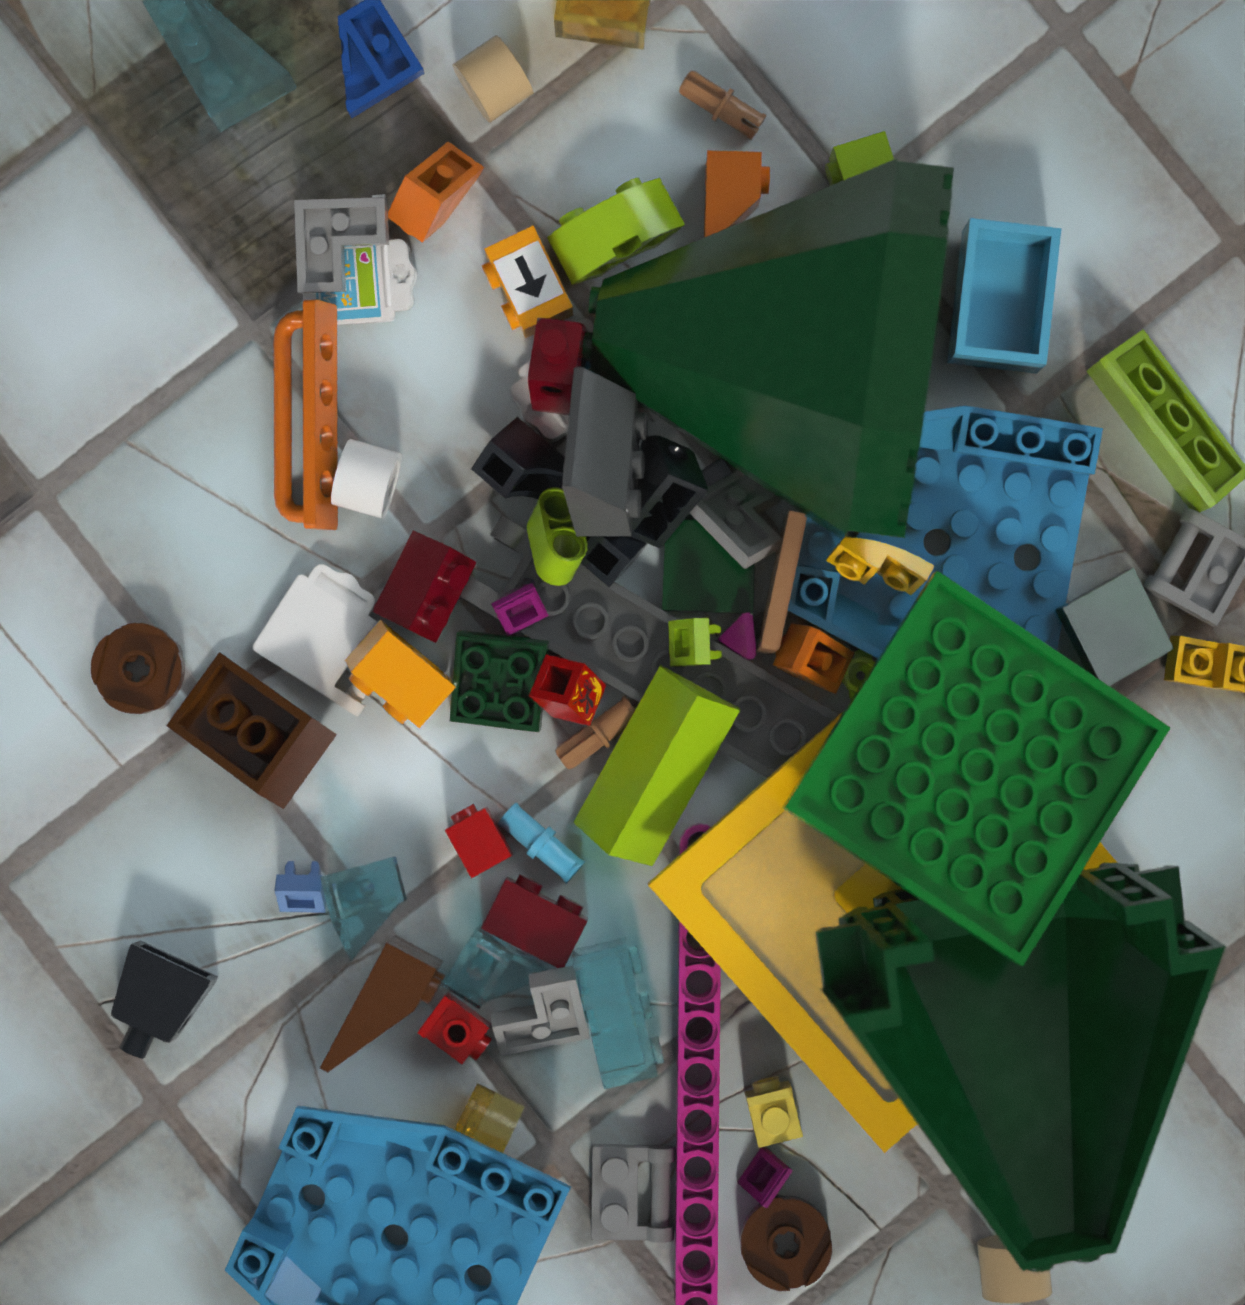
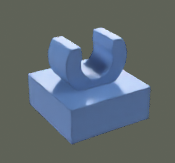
(300, 892)

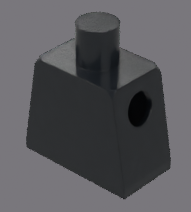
(668, 490)
(157, 996)

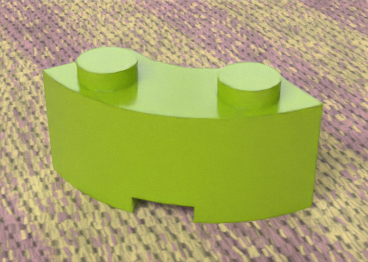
(615, 229)

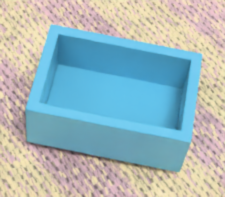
(1004, 295)

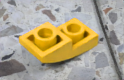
(862, 558)
(1206, 664)

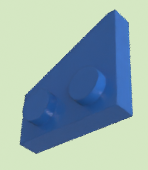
(373, 56)

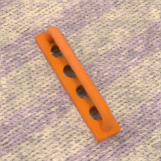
(319, 415)

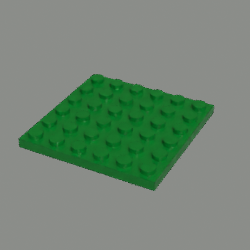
(977, 768)

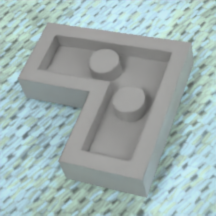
(325, 229)
(732, 518)
(551, 1021)

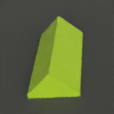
(1168, 422)
(655, 767)

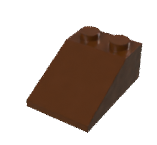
(251, 731)
(392, 991)

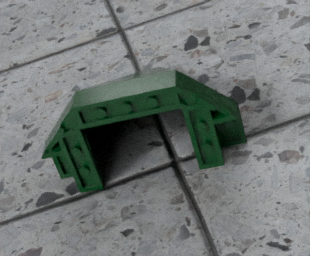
(796, 342)
(1040, 1073)

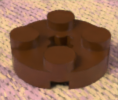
(117, 684)
(792, 1268)

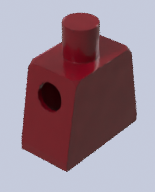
(552, 363)

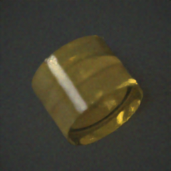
(489, 1118)

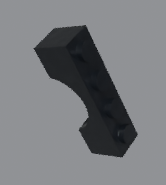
(526, 465)

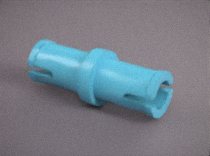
(541, 842)

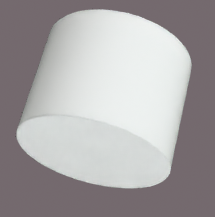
(366, 478)

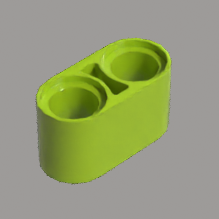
(553, 539)

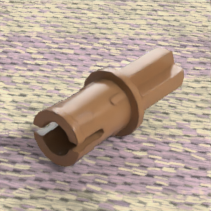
(721, 104)
(595, 736)

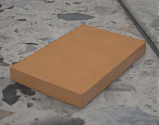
(781, 583)

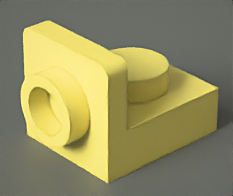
(773, 1111)

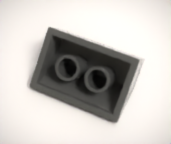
(603, 456)

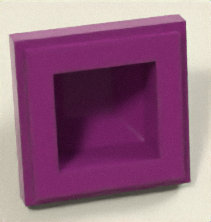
(519, 608)
(741, 637)
(764, 1176)

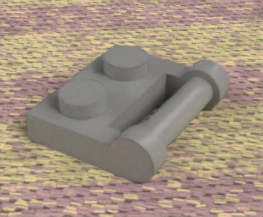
(1214, 574)
(617, 1192)

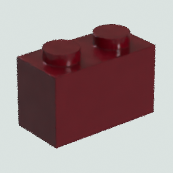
(424, 586)
(535, 921)

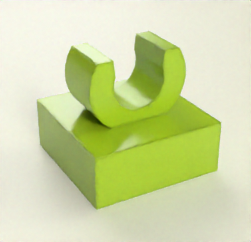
(691, 642)

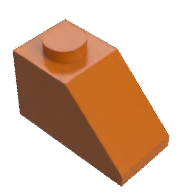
(732, 188)
(433, 191)
(813, 657)

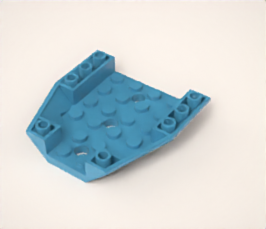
(991, 488)
(444, 1188)

